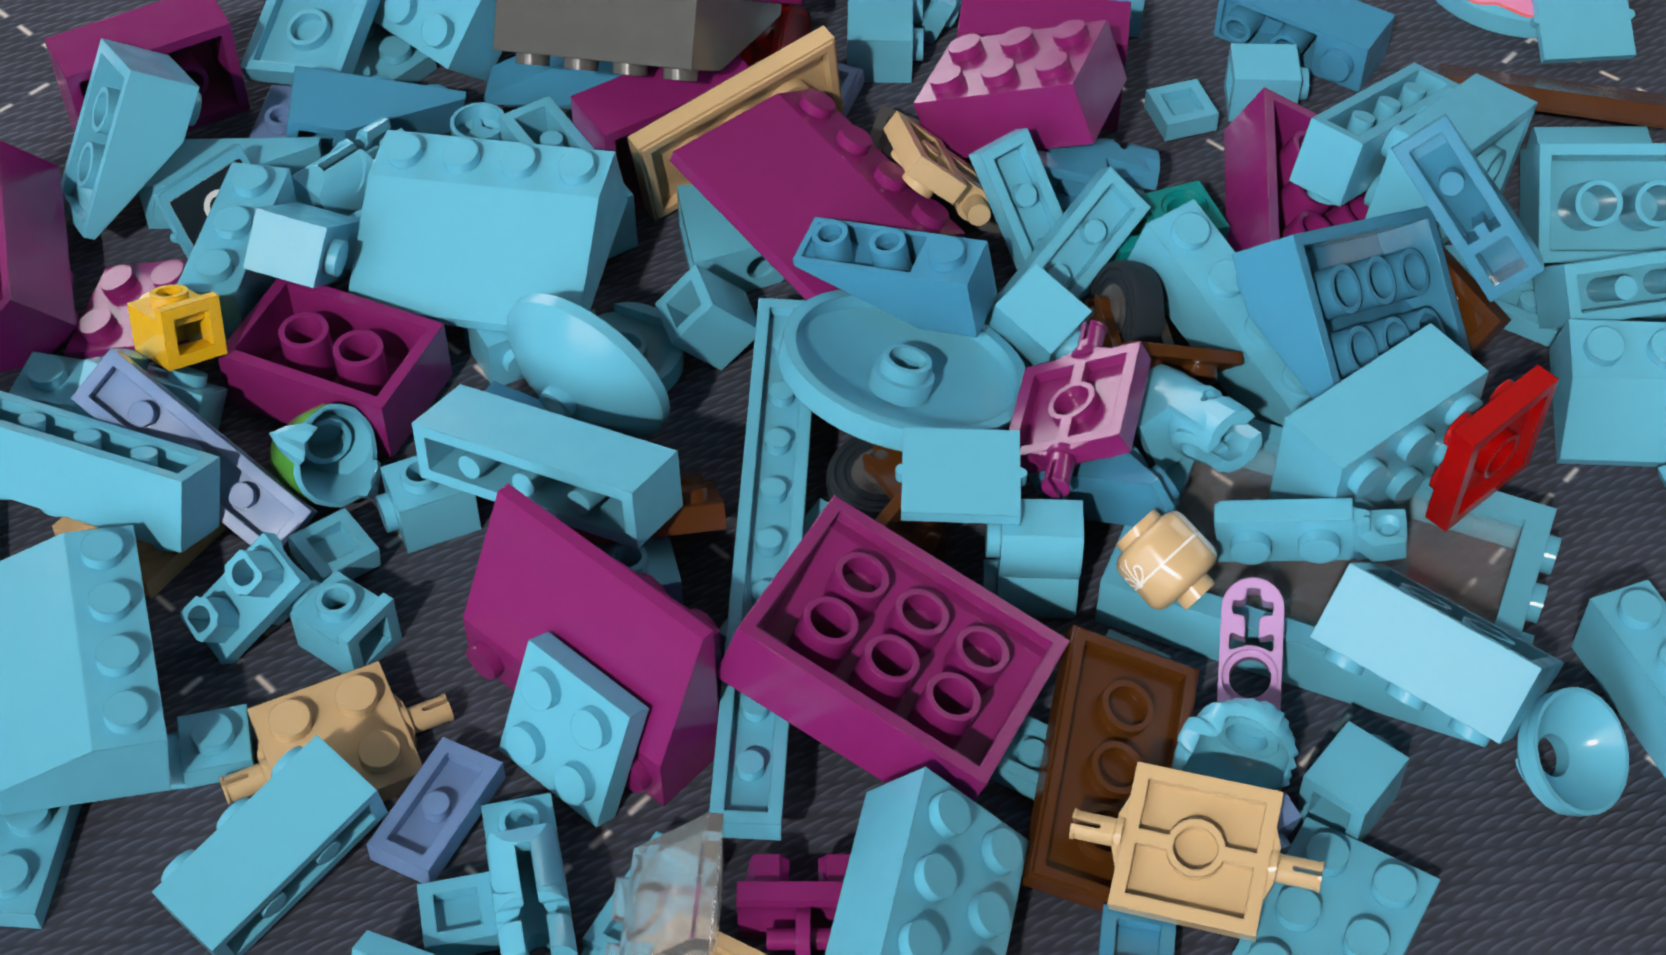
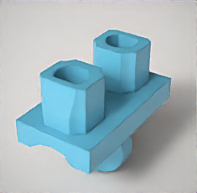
(246, 599)

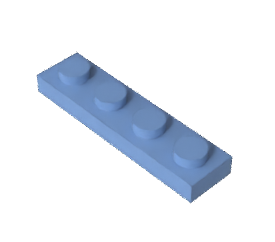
(249, 494)

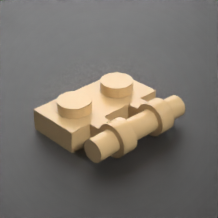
(935, 169)

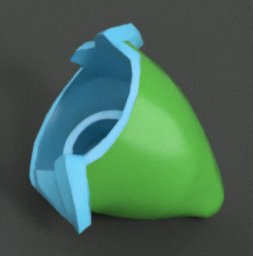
(327, 456)

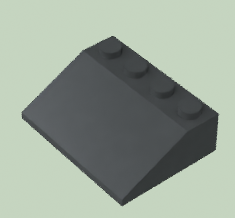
(631, 33)

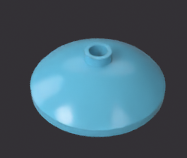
(585, 366)

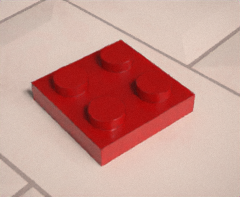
(1489, 446)

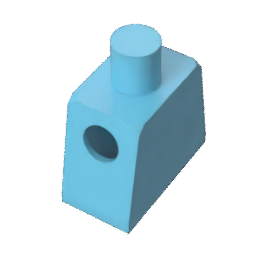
(718, 245)

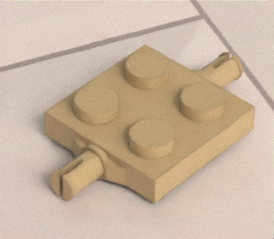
(355, 718)
(1196, 851)

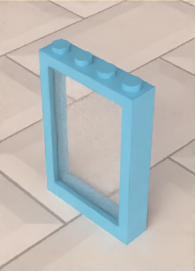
(1480, 563)

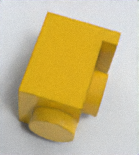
(173, 315)

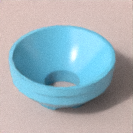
(1587, 747)

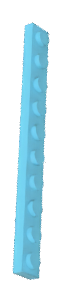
(770, 525)

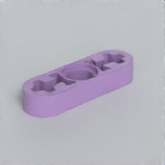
(1234, 627)

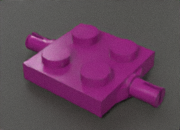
(1080, 407)

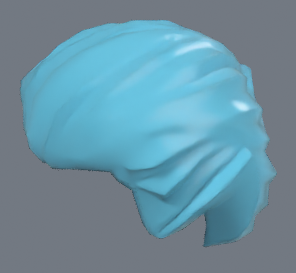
(1238, 743)

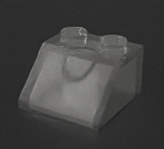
(673, 892)

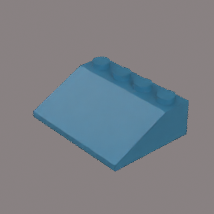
(1349, 293)

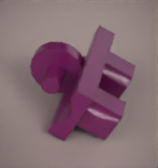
(786, 911)

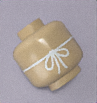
(1166, 560)

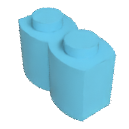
(1039, 559)

